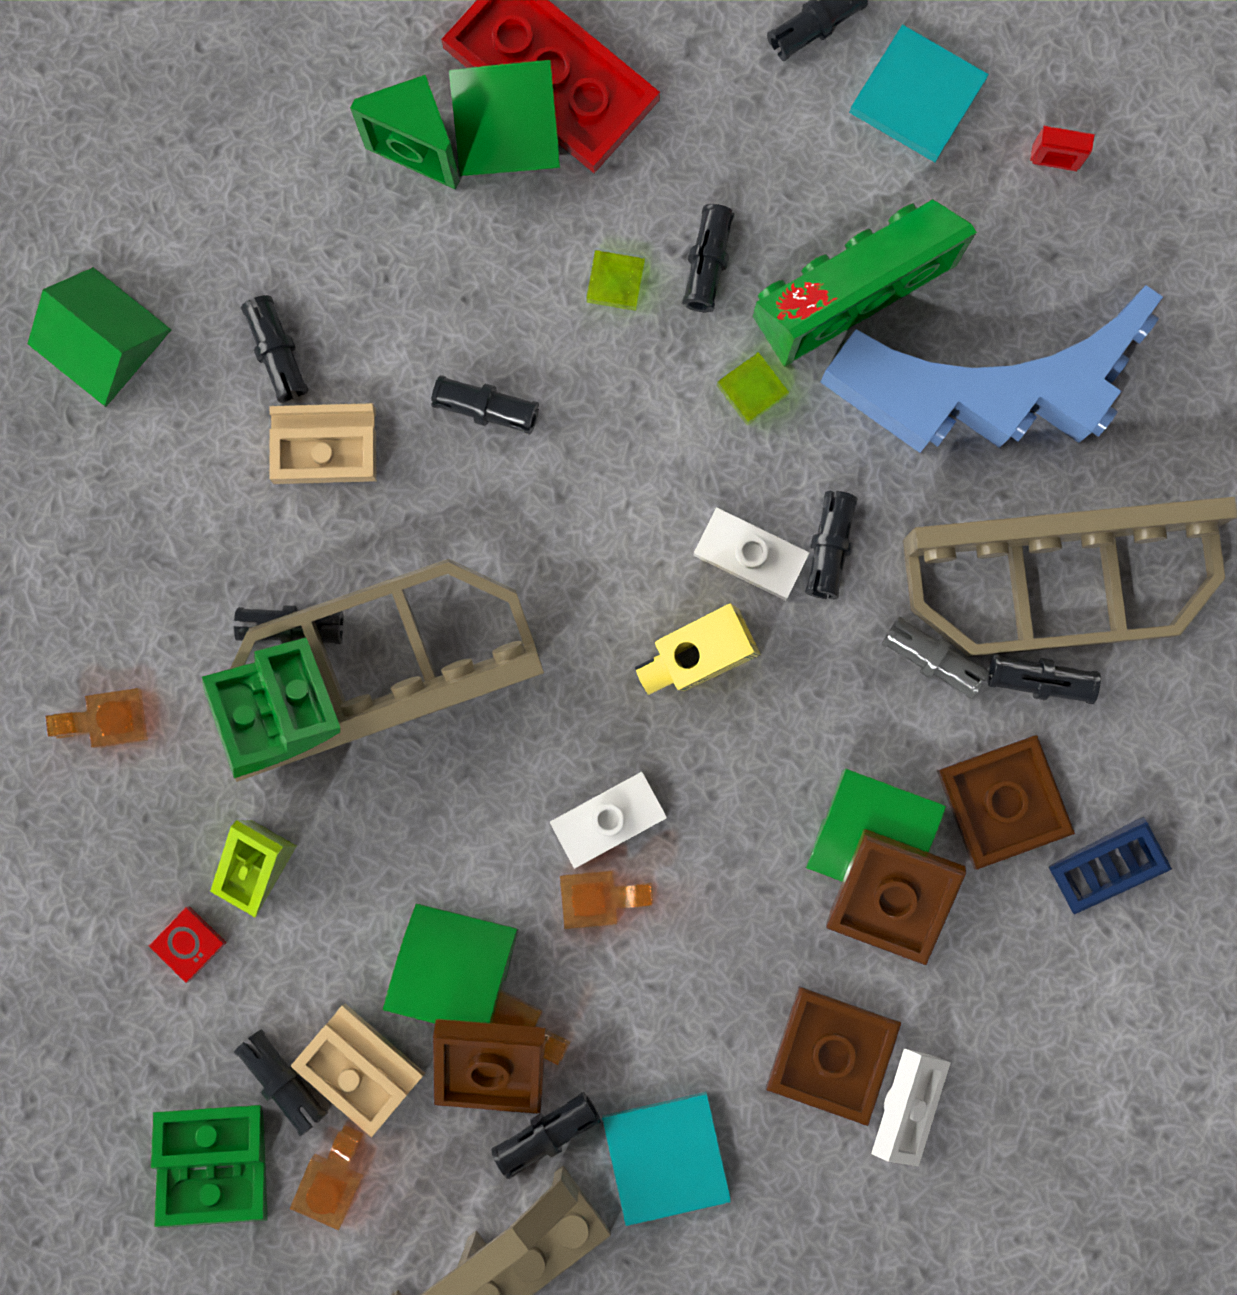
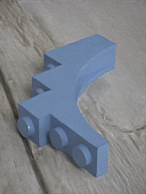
(1065, 388)

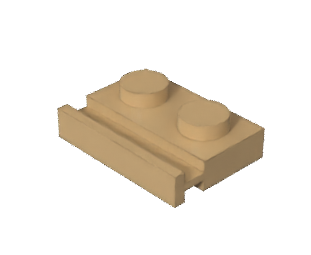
(322, 443)
(357, 1069)

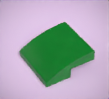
(504, 118)
(271, 707)
(873, 806)
(450, 967)
(209, 1141)

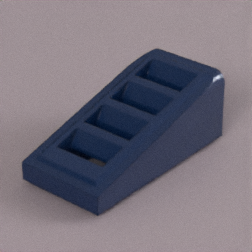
(1118, 839)

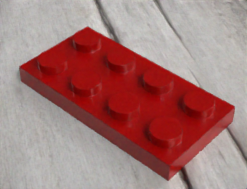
(593, 89)

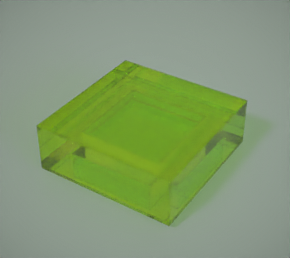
(615, 280)
(752, 388)

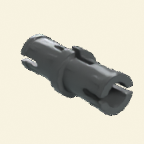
(935, 657)

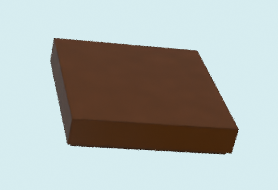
(1005, 802)
(895, 897)
(833, 1056)
(488, 1066)

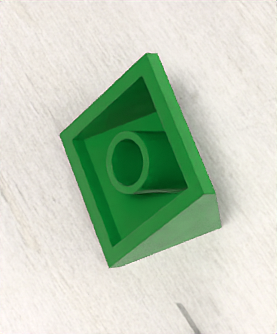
(407, 129)
(94, 333)

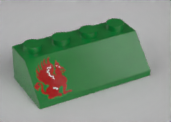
(861, 279)

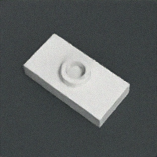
(751, 554)
(608, 820)
(910, 1108)

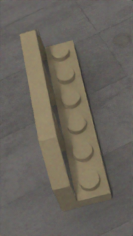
(1045, 535)
(411, 696)
(532, 1250)

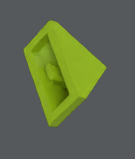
(250, 865)

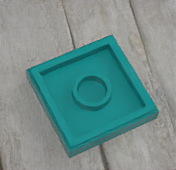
(918, 93)
(666, 1158)

